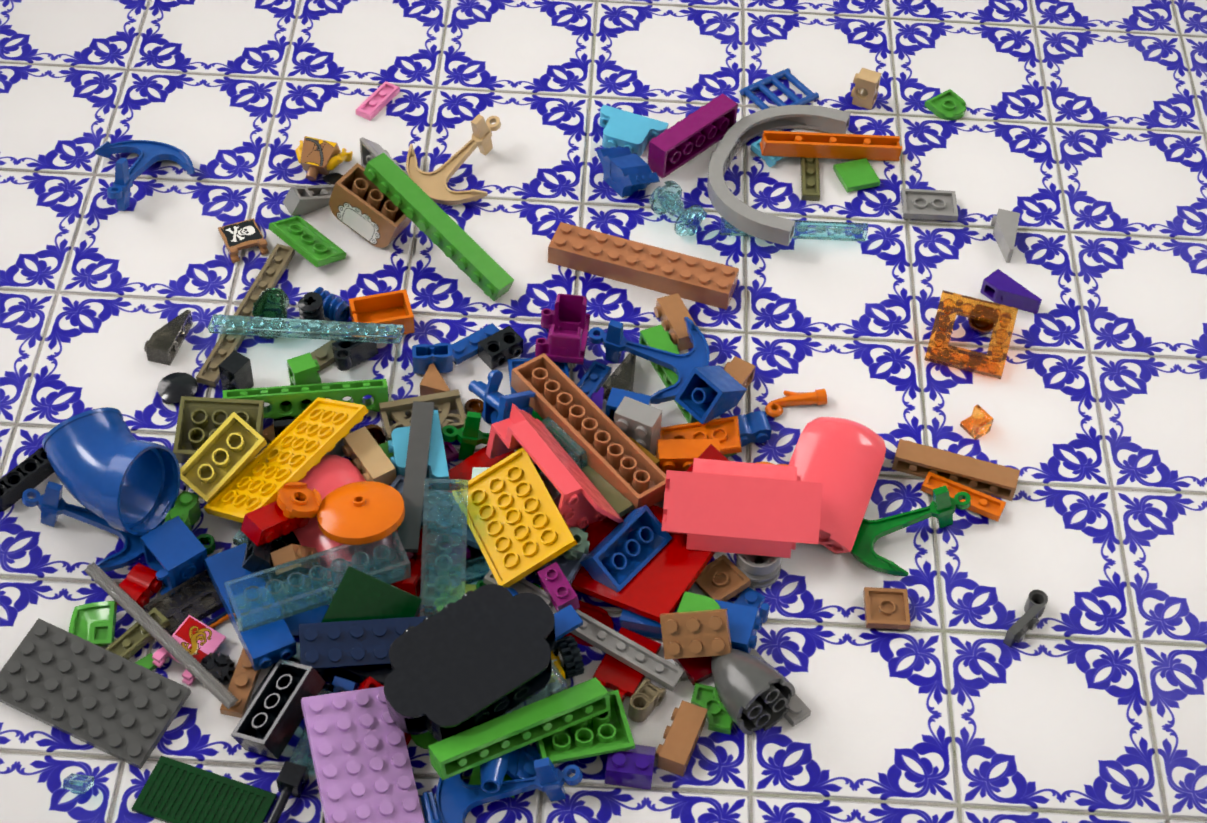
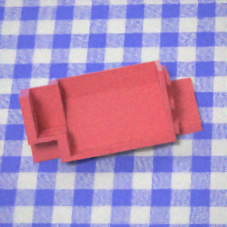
(580, 499)
(742, 507)

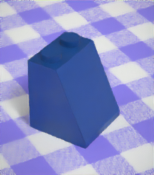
(709, 393)

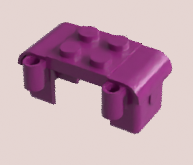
(567, 330)

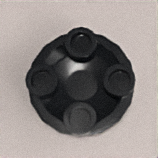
(175, 386)

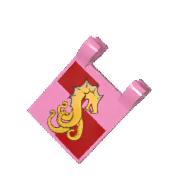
(196, 639)

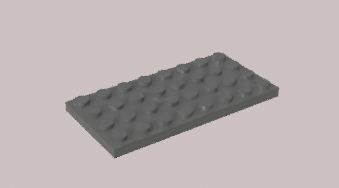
(90, 693)

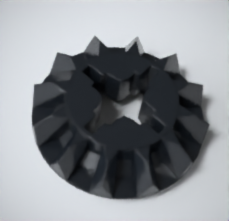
(221, 660)

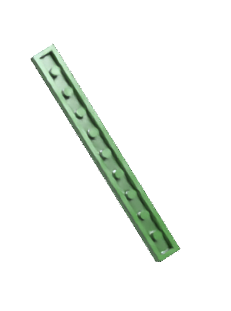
(438, 226)

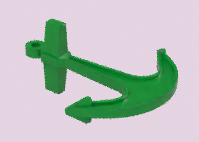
(470, 435)
(871, 530)

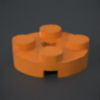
(306, 507)

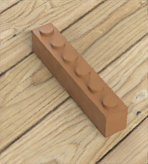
(968, 471)

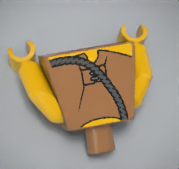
(320, 156)

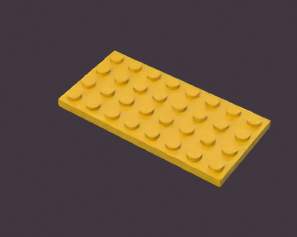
(287, 457)

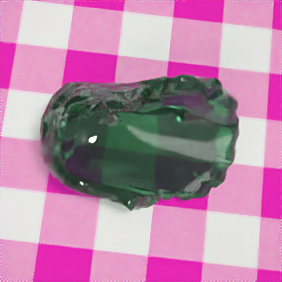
(271, 305)

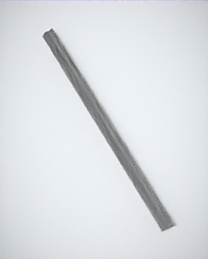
(161, 635)

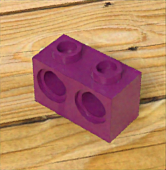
(558, 587)

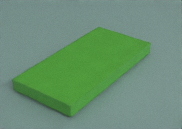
(307, 241)

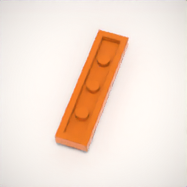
(980, 502)

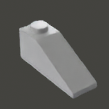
(306, 199)
(1005, 231)

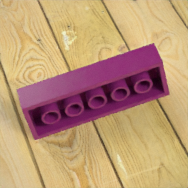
(691, 135)

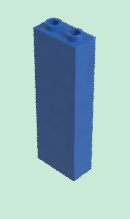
(742, 619)
(264, 643)

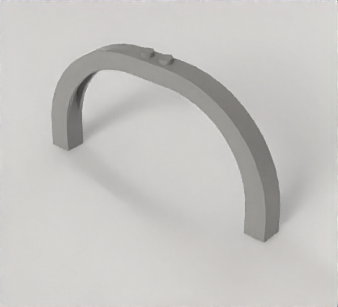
(733, 210)

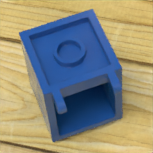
(173, 553)

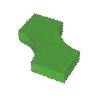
(717, 716)

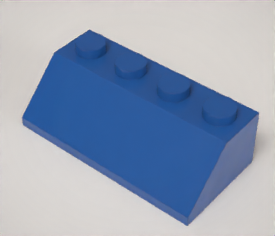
(626, 549)

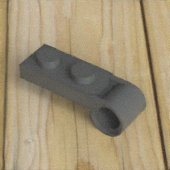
(1033, 610)

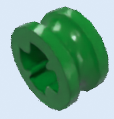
(207, 538)

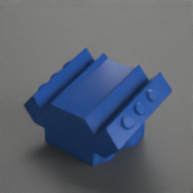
(625, 170)

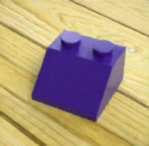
(631, 767)

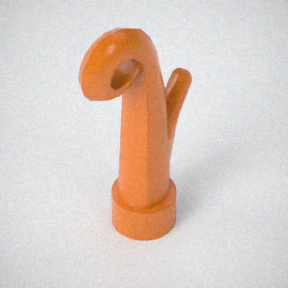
(795, 399)

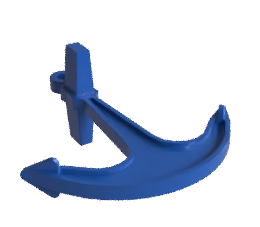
(149, 154)
(679, 363)
(52, 504)
(457, 798)

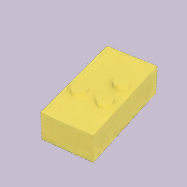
(221, 457)

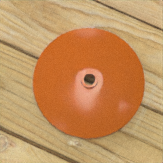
(361, 513)

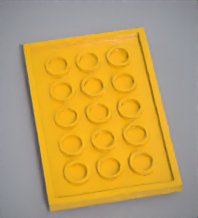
(515, 519)

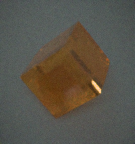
(978, 423)

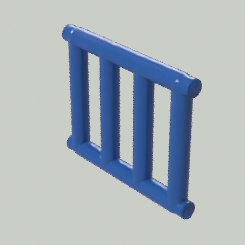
(747, 91)

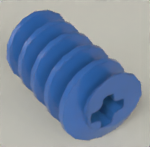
(333, 306)

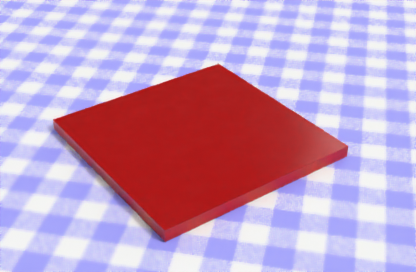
(658, 584)

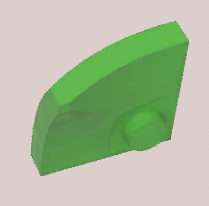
(95, 622)

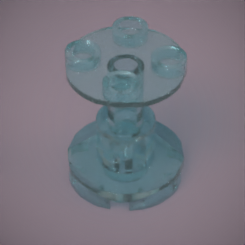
(668, 200)

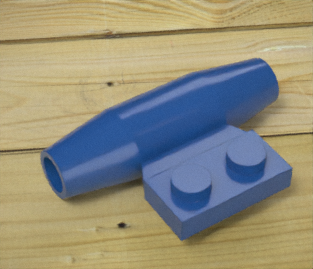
(516, 764)

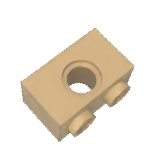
(865, 88)

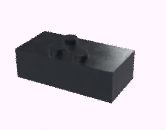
(277, 709)

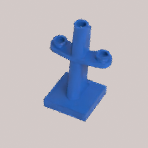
(496, 401)

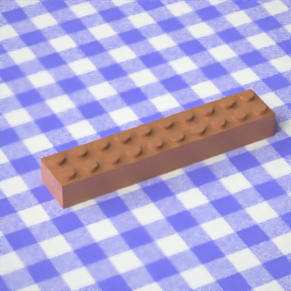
(643, 265)
(606, 445)

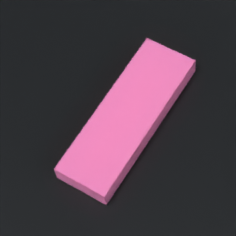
(377, 100)

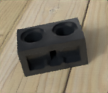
(500, 347)

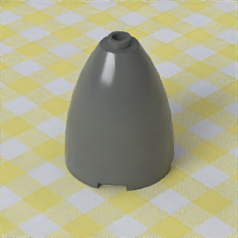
(751, 690)

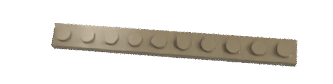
(227, 343)

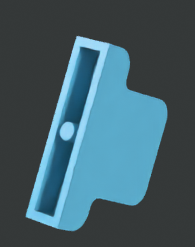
(628, 129)
(437, 460)

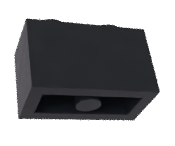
(236, 372)

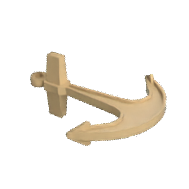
(435, 182)

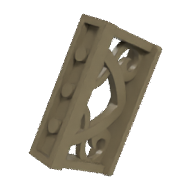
(401, 410)

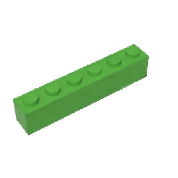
(660, 339)

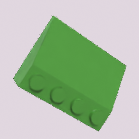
(590, 738)

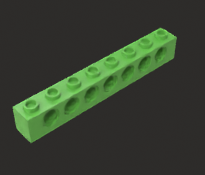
(297, 393)

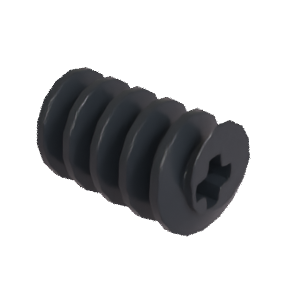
(311, 307)

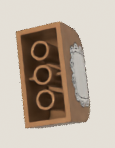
(366, 209)

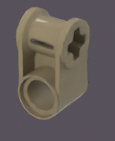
(648, 698)

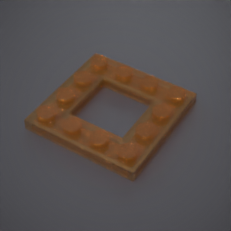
(986, 364)

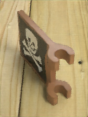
(242, 236)

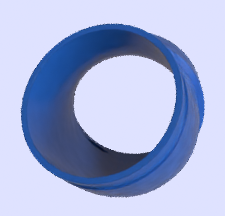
(113, 472)

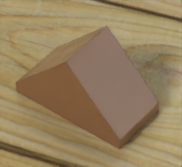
(432, 382)

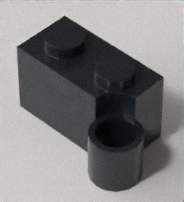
(351, 353)

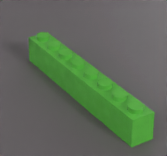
(519, 728)

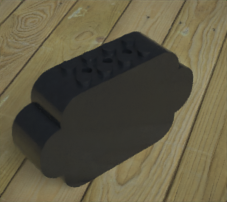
(470, 662)

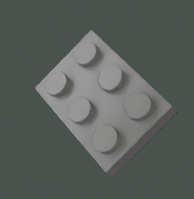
(929, 204)

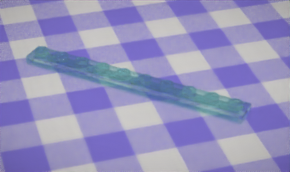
(306, 328)

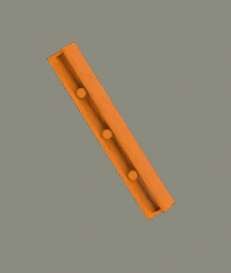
(830, 145)

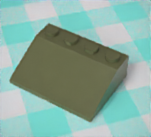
(203, 416)

